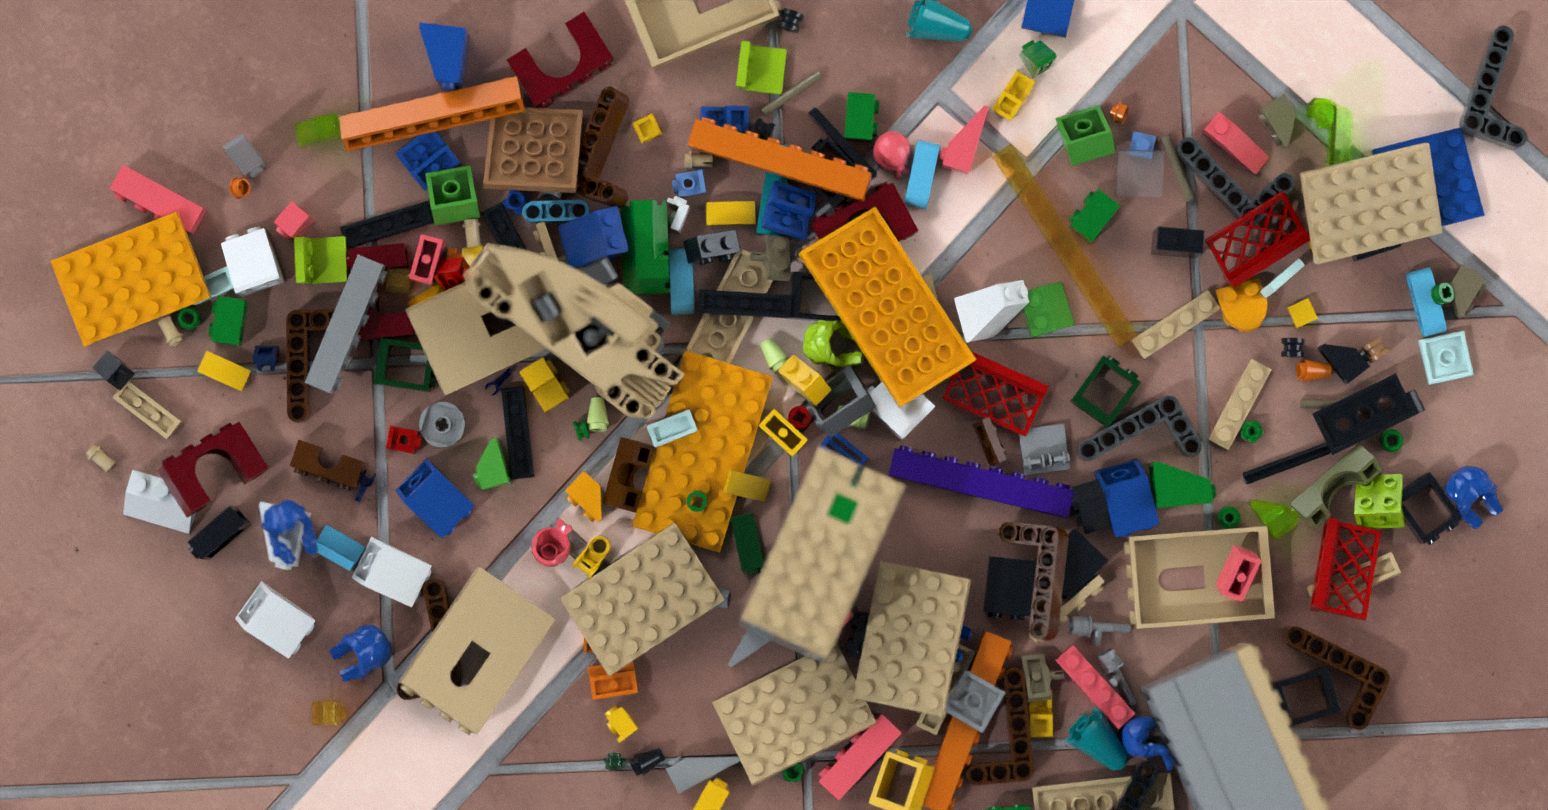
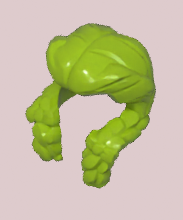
(818, 348)

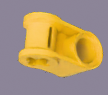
(592, 557)

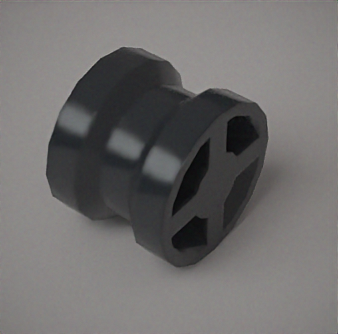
(790, 20)
(763, 129)
(1292, 347)

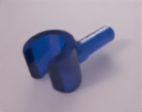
(499, 381)
(365, 482)

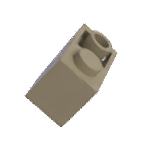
(1279, 118)
(1466, 286)

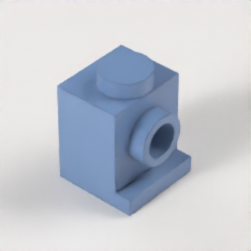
(698, 187)

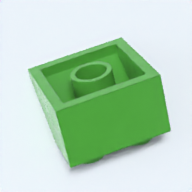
(1085, 135)
(452, 195)
(1047, 310)
(492, 467)

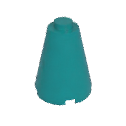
(937, 22)
(1098, 740)

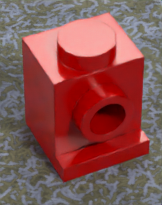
(450, 272)
(395, 435)

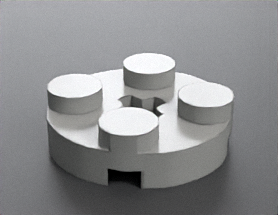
(453, 417)

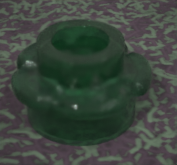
(614, 761)

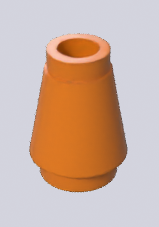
(1310, 370)

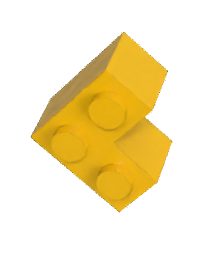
(544, 385)

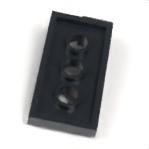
(1402, 408)

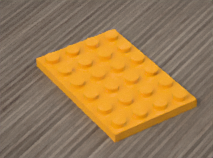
(130, 278)

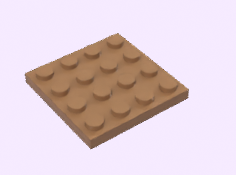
(534, 150)

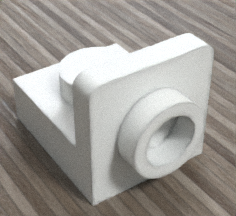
(678, 218)

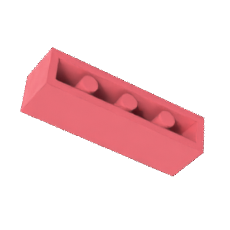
(155, 198)
(1094, 686)
(858, 757)

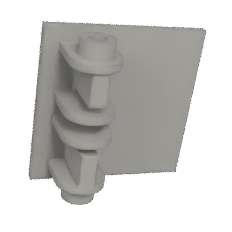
(1044, 449)

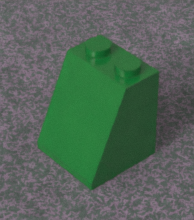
(1178, 487)

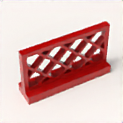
(1263, 257)
(1009, 377)
(1327, 560)

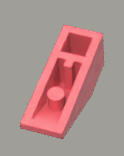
(1235, 143)
(962, 147)

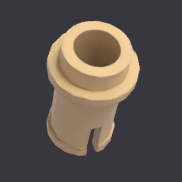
(697, 160)
(472, 232)
(170, 331)
(100, 458)

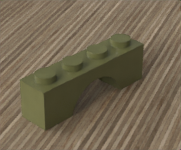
(1354, 468)

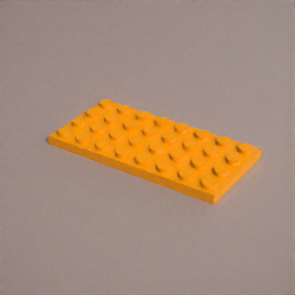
(887, 307)
(727, 413)

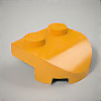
(1243, 306)

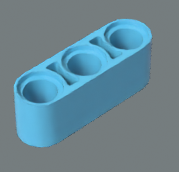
(921, 174)
(545, 207)
(681, 283)
(1428, 313)

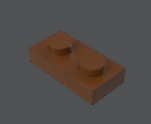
(989, 441)

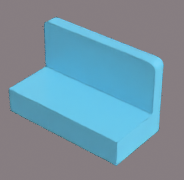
(339, 548)

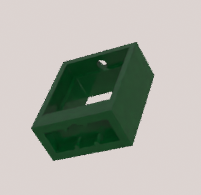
(382, 367)
(1092, 410)
(747, 543)

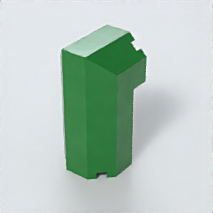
(646, 233)

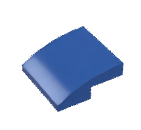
(1048, 16)
(732, 115)
(425, 155)
(789, 210)

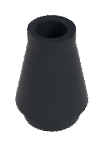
(646, 761)

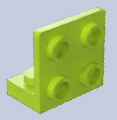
(761, 69)
(320, 260)
(1380, 502)

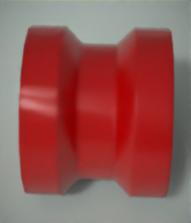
(800, 420)

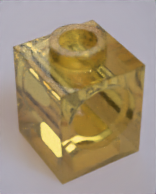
(398, 281)
(328, 712)

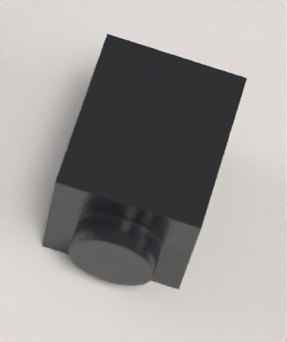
(113, 370)

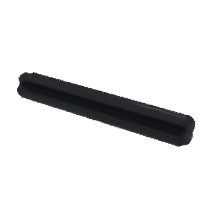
(1286, 463)

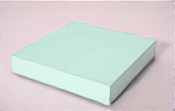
(1445, 357)

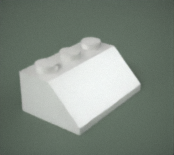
(152, 501)

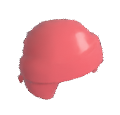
(892, 153)
(552, 545)

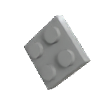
(973, 700)

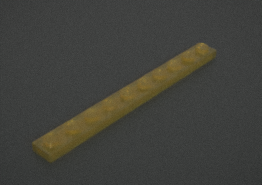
(1064, 245)

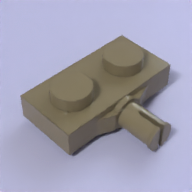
(775, 257)
(1038, 677)

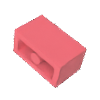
(293, 222)
(426, 260)
(1238, 573)

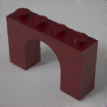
(593, 58)
(888, 204)
(384, 325)
(231, 444)

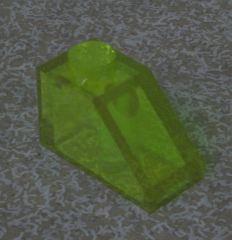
(318, 130)
(1275, 516)

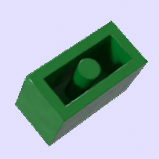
(860, 117)
(1094, 215)
(228, 321)

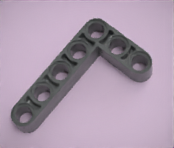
(1487, 92)
(1230, 185)
(1140, 426)

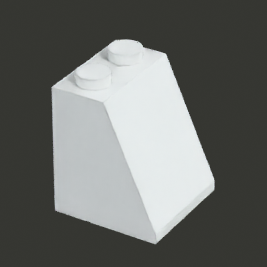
(252, 261)
(990, 309)
(898, 419)
(290, 538)
(392, 572)
(275, 620)

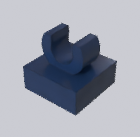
(265, 355)

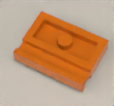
(619, 684)

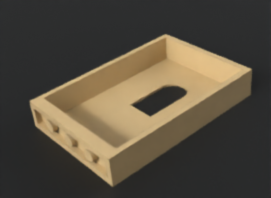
(677, 30)
(459, 342)
(1210, 549)
(497, 622)

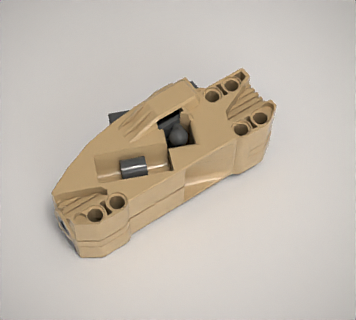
(556, 300)

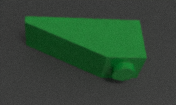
(1037, 57)

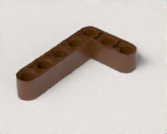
(596, 147)
(303, 355)
(1044, 571)
(431, 603)
(1344, 666)
(1013, 736)

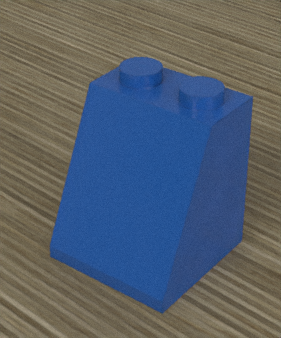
(446, 52)
(593, 238)
(434, 498)
(1128, 498)

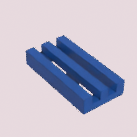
(842, 451)

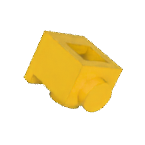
(620, 722)

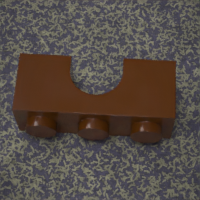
(346, 473)
(620, 487)

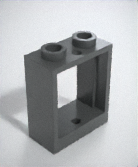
(849, 413)

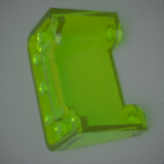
(1338, 121)

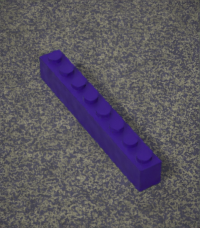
(981, 483)

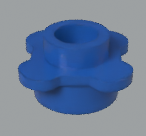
(517, 207)

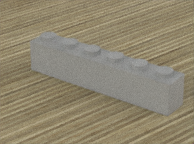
(346, 324)

